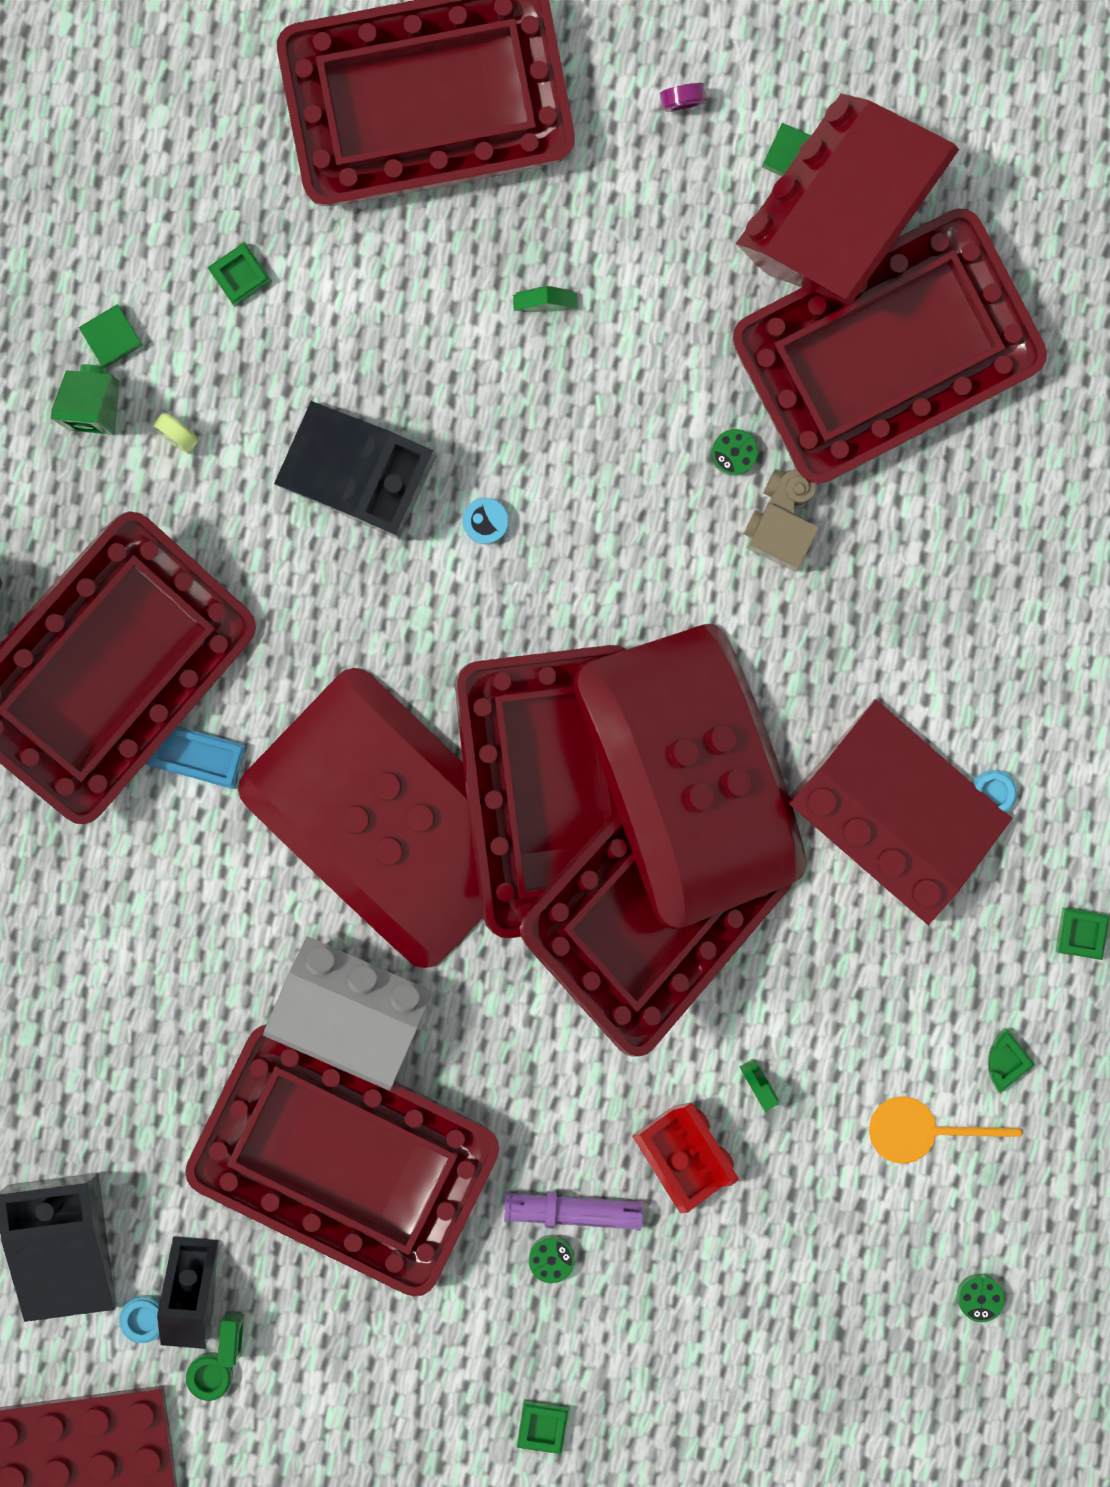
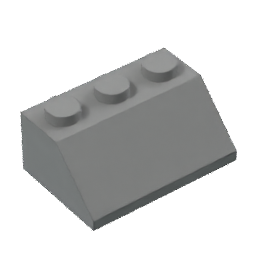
(347, 1013)

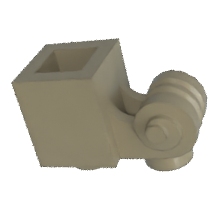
(778, 531)

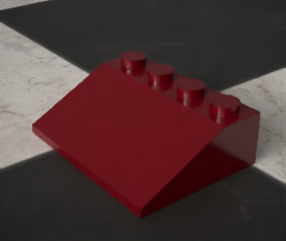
(845, 198)
(900, 811)

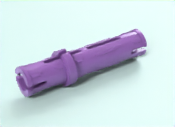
(572, 1211)

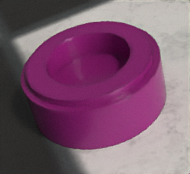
(683, 97)

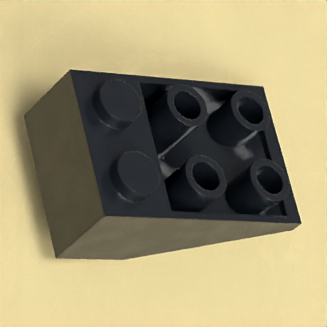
(356, 469)
(57, 1246)

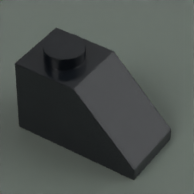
(188, 1293)

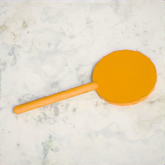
(906, 1130)

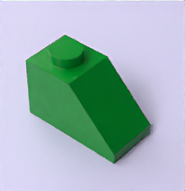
(87, 400)

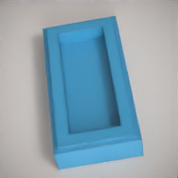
(200, 757)

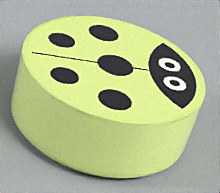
(175, 433)

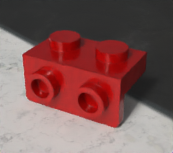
(686, 1156)

